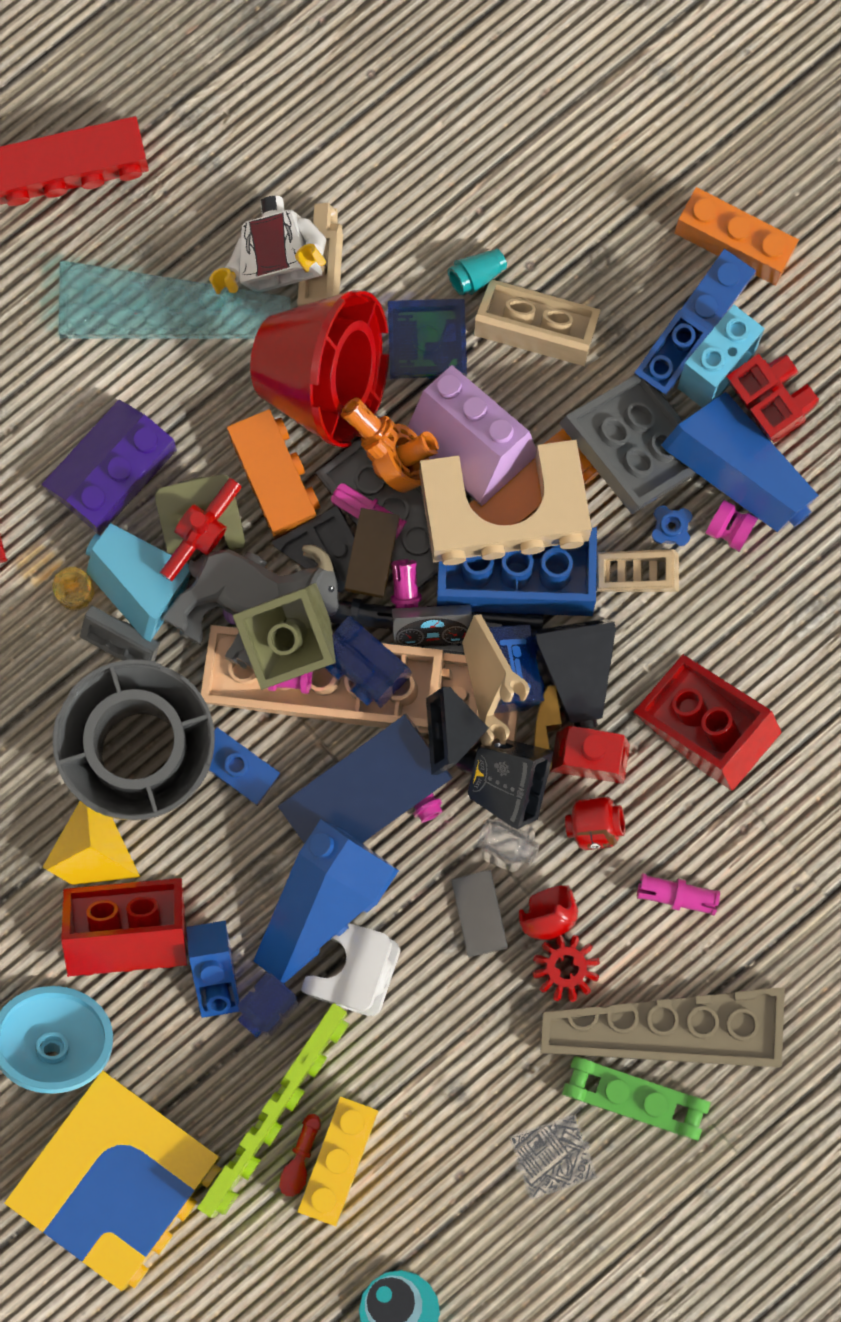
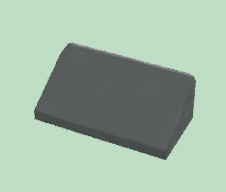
(479, 913)

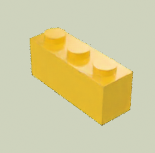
(338, 1161)

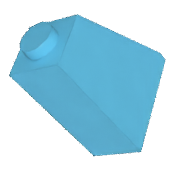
(130, 577)

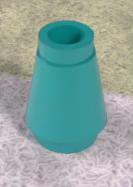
(476, 270)

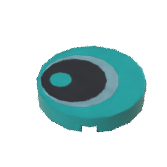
(399, 1298)

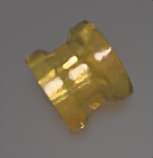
(79, 593)

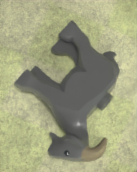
(239, 584)

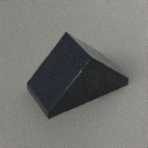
(451, 729)

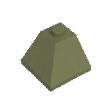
(287, 636)

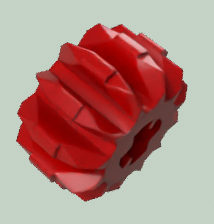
(553, 973)

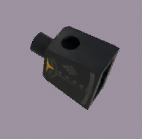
(508, 779)

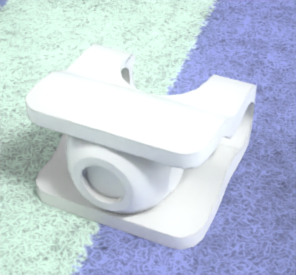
(365, 976)

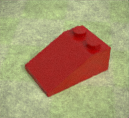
(709, 721)

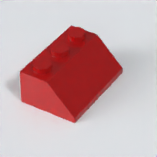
(124, 927)

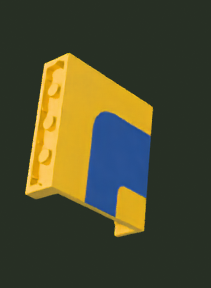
(114, 1182)

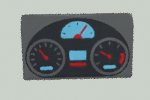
(431, 625)

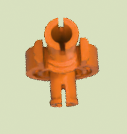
(380, 443)

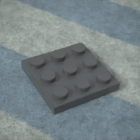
(624, 438)

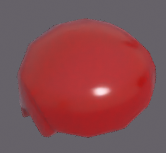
(550, 913)

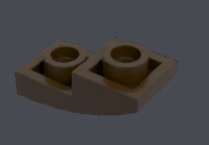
(372, 553)

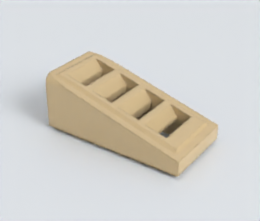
(671, 581)

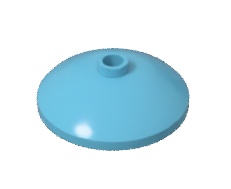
(57, 1022)

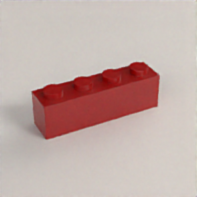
(71, 161)

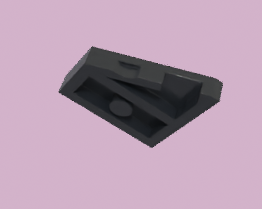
(326, 531)

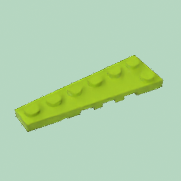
(309, 1061)

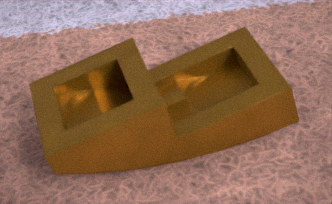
(547, 718)

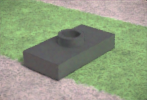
(116, 637)

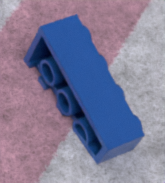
(538, 583)

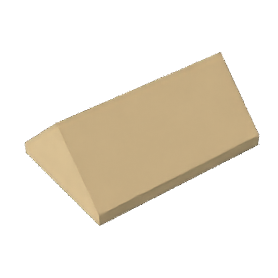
(536, 322)

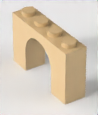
(460, 533)

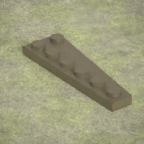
(705, 1029)

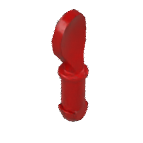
(294, 1173)

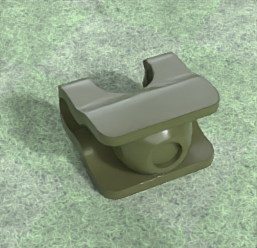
(176, 499)

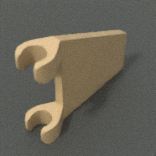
(490, 678)

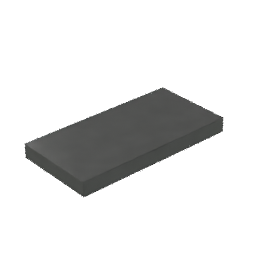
(357, 471)

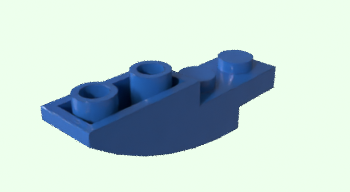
(695, 321)

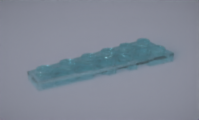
(135, 305)

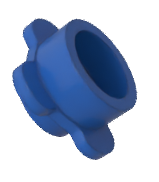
(664, 534)

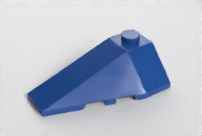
(325, 891)

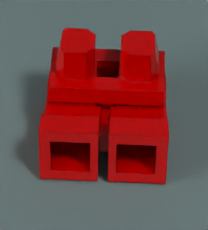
(770, 403)

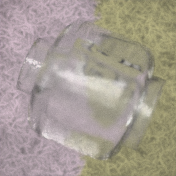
(506, 845)

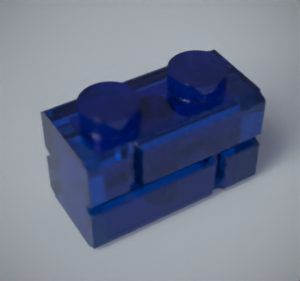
(366, 664)
(266, 1007)

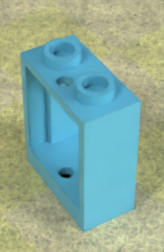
(721, 352)

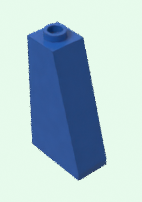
(742, 463)

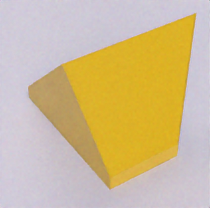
(90, 850)

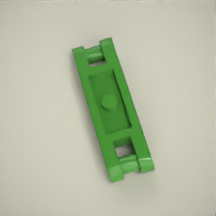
(636, 1098)

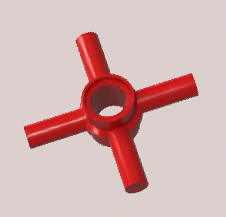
(200, 529)

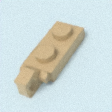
(328, 284)

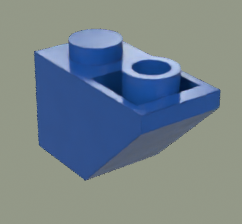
(213, 968)

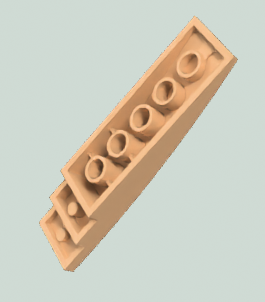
(331, 699)

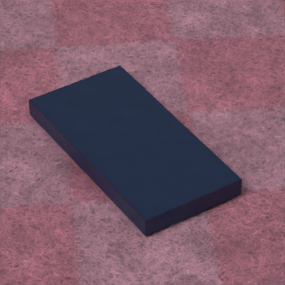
(368, 785)

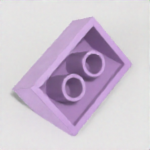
(472, 425)

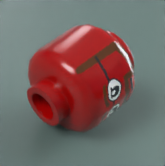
(595, 823)

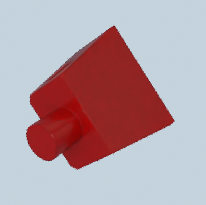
(591, 754)

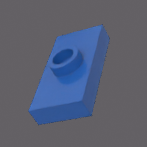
(241, 768)

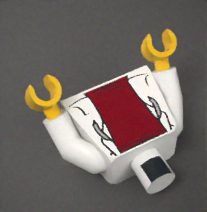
(273, 251)

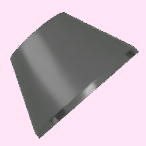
(103, 701)

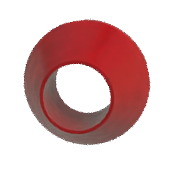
(321, 359)

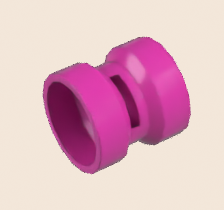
(740, 529)

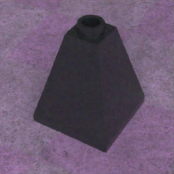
(578, 666)

